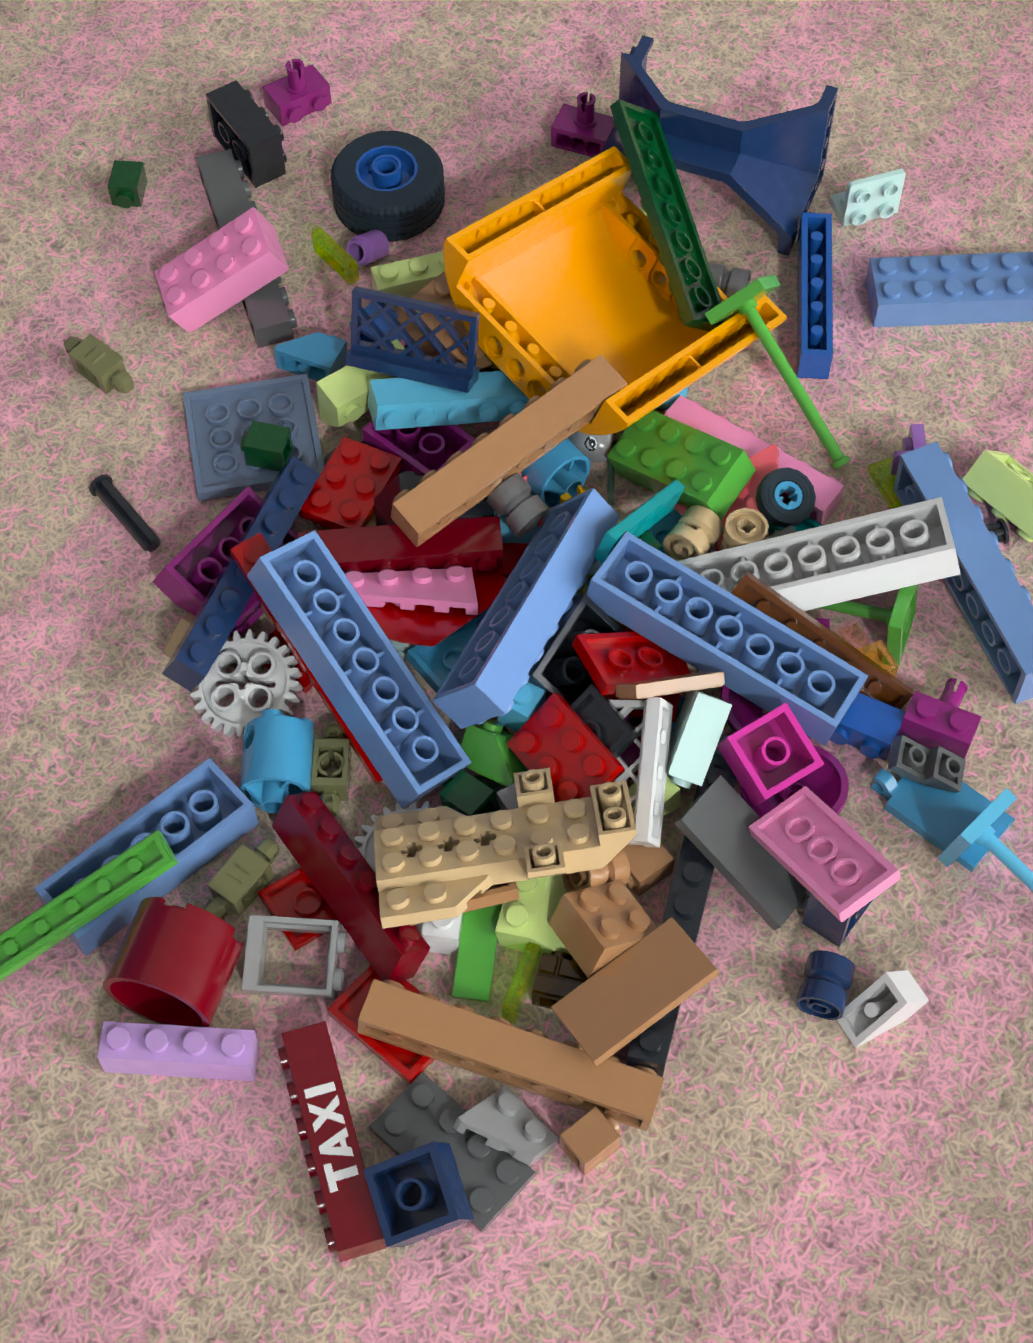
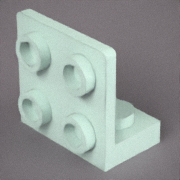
(869, 198)

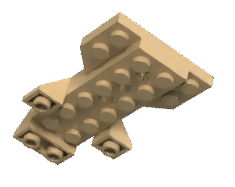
(440, 858)

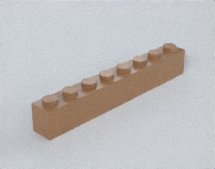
(505, 451)
(508, 1053)

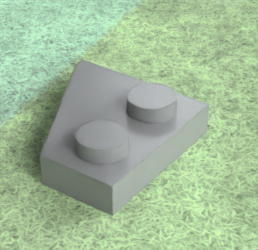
(509, 1126)

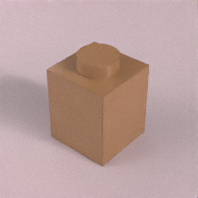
(591, 1140)

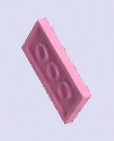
(824, 853)

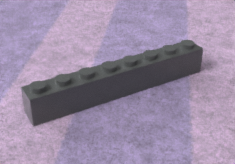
(228, 200)

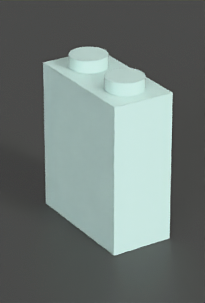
(695, 738)

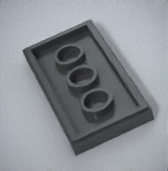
(720, 830)

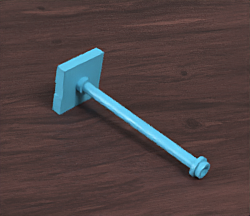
(983, 834)

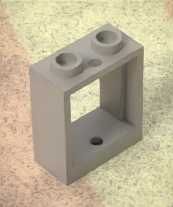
(256, 955)

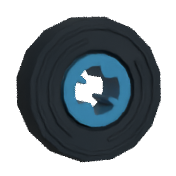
(800, 491)

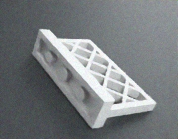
(650, 765)

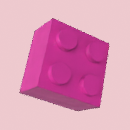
(770, 754)

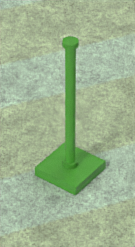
(744, 303)
(897, 618)

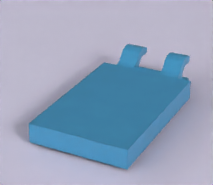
(938, 813)

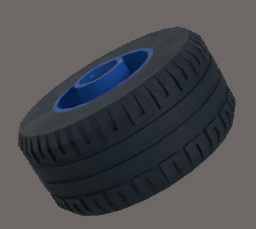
(388, 185)

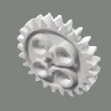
(250, 656)

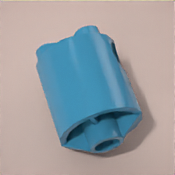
(558, 472)
(276, 759)

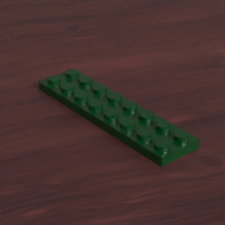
(667, 213)

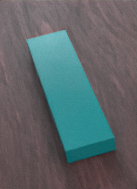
(641, 518)

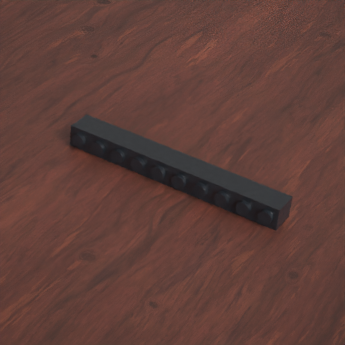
(686, 906)

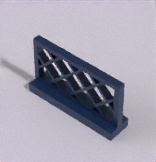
(415, 364)

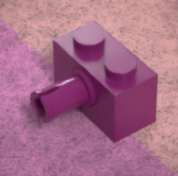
(297, 93)
(581, 128)
(941, 721)

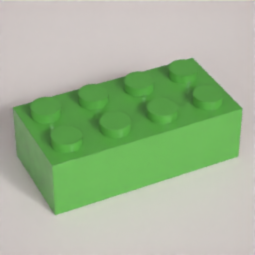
(666, 450)

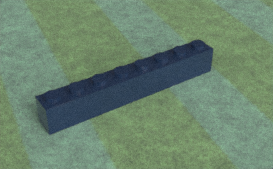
(231, 589)

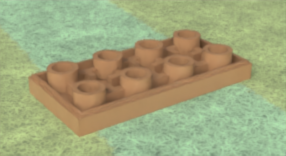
(634, 991)

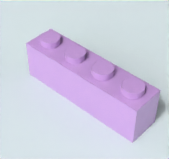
(178, 1051)

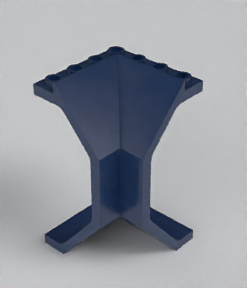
(765, 160)

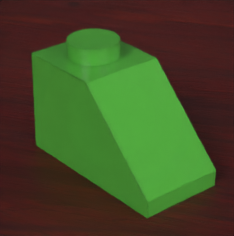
(489, 752)

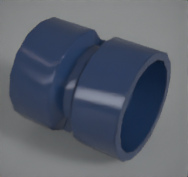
(825, 985)

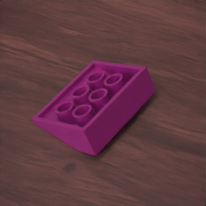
(198, 565)

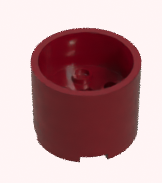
(173, 964)

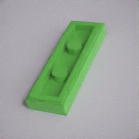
(476, 954)

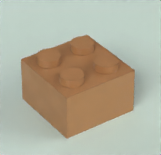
(600, 924)

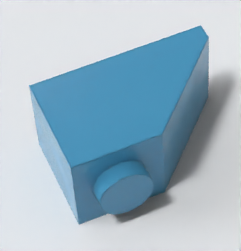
(312, 355)

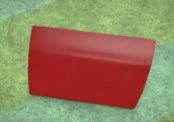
(428, 627)

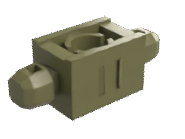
(98, 364)
(326, 750)
(241, 878)

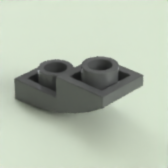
(926, 766)

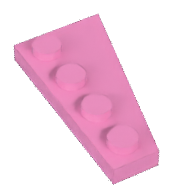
(420, 586)

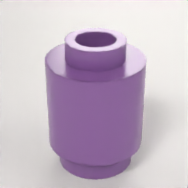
(368, 247)

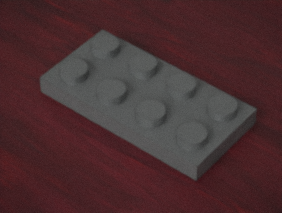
(427, 1115)

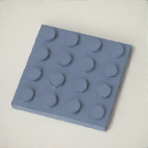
(223, 414)

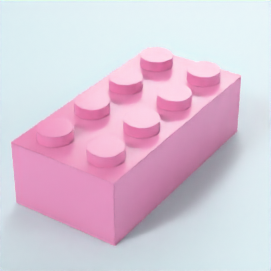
(221, 270)

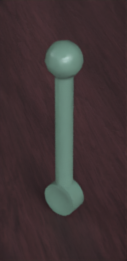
(610, 484)

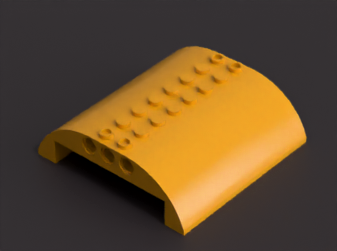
(579, 279)

